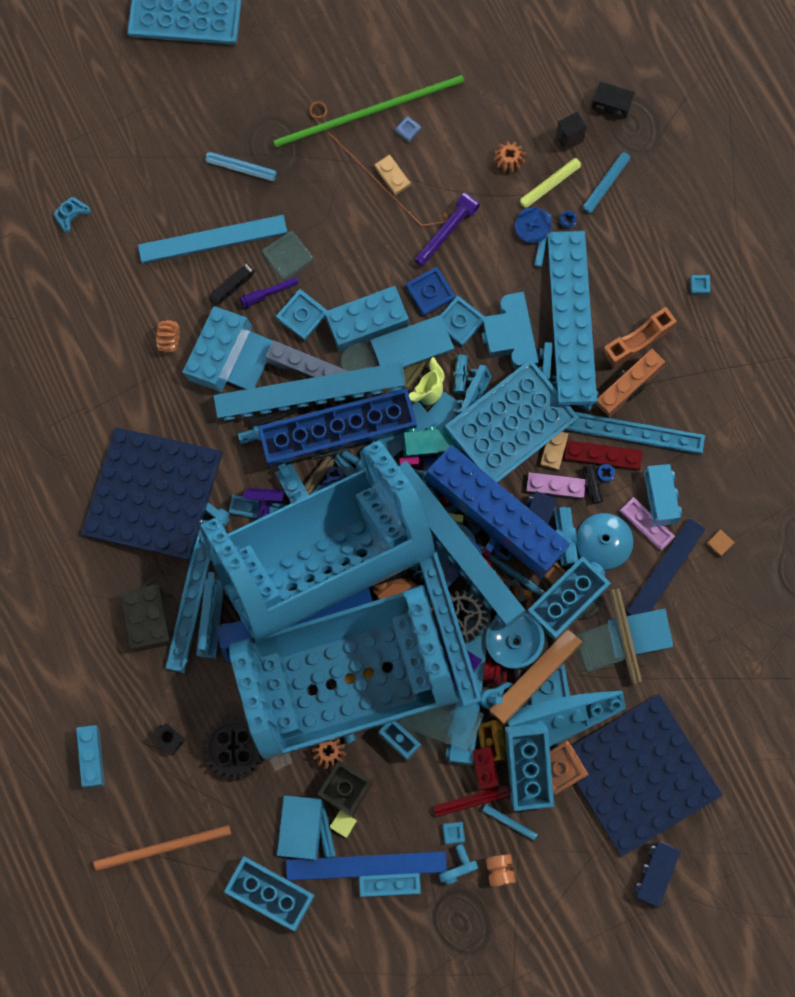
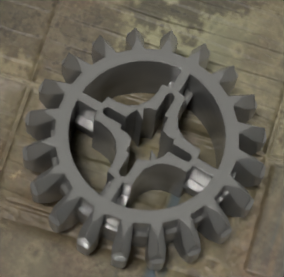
(458, 600)

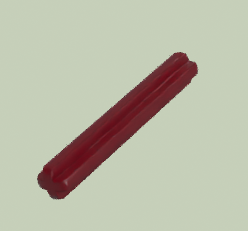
(472, 801)

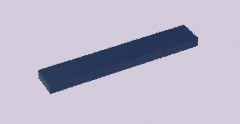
(667, 568)

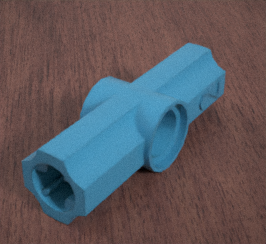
(565, 528)

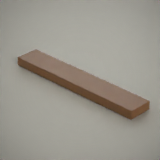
(536, 677)

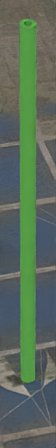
(368, 111)

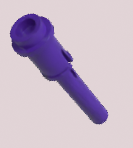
(260, 294)

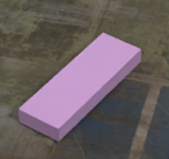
(642, 520)

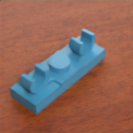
(477, 388)
(291, 482)

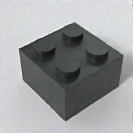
(345, 788)

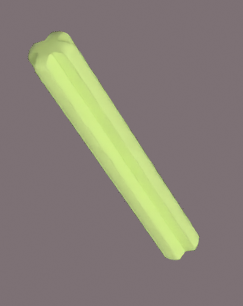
(550, 182)

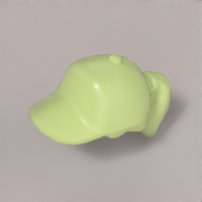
(430, 386)

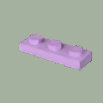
(556, 485)

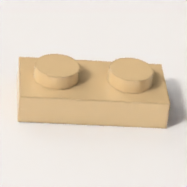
(392, 175)
(554, 451)

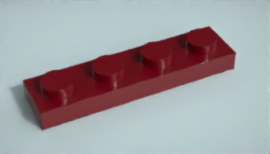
(603, 454)

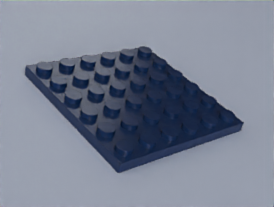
(152, 493)
(642, 775)

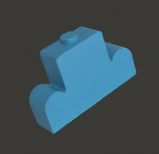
(510, 331)

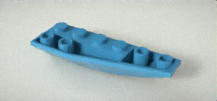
(570, 714)

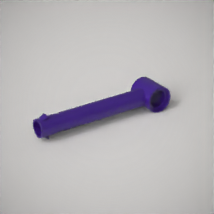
(466, 206)

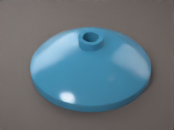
(594, 549)
(501, 647)

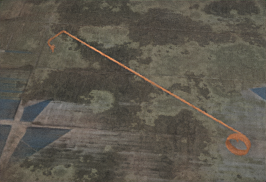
(320, 117)

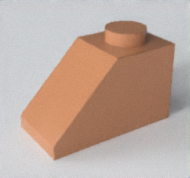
(393, 587)

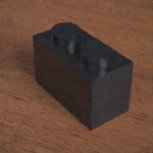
(613, 100)
(570, 131)

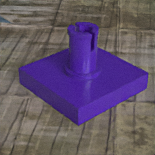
(264, 497)

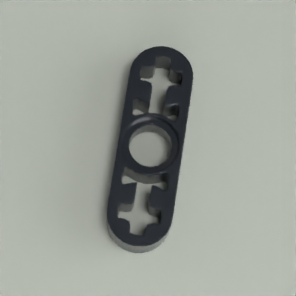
(231, 285)

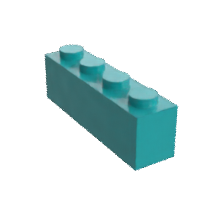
(426, 442)

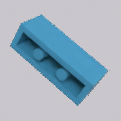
(662, 495)
(90, 757)

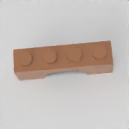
(649, 332)
(628, 383)

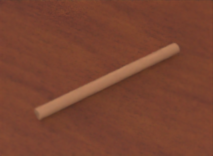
(162, 847)

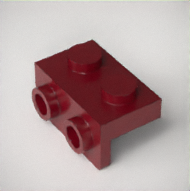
(485, 768)

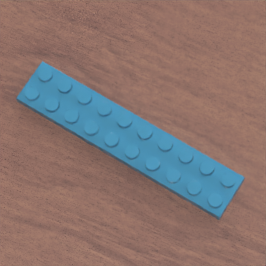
(571, 318)

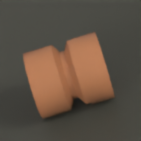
(500, 870)

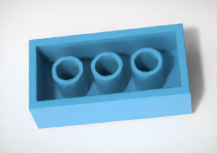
(367, 318)
(217, 349)
(569, 598)
(529, 766)
(269, 894)

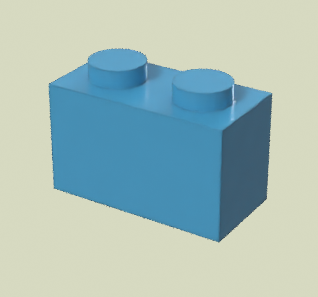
(400, 740)

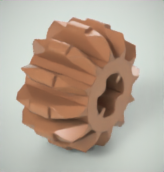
(510, 151)
(167, 336)
(333, 756)

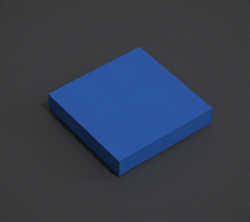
(430, 291)

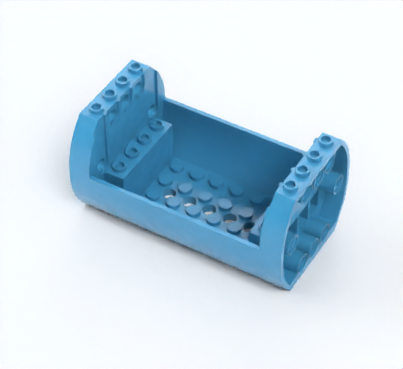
(361, 514)
(281, 668)

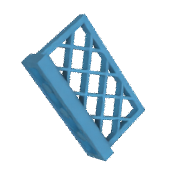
(210, 617)

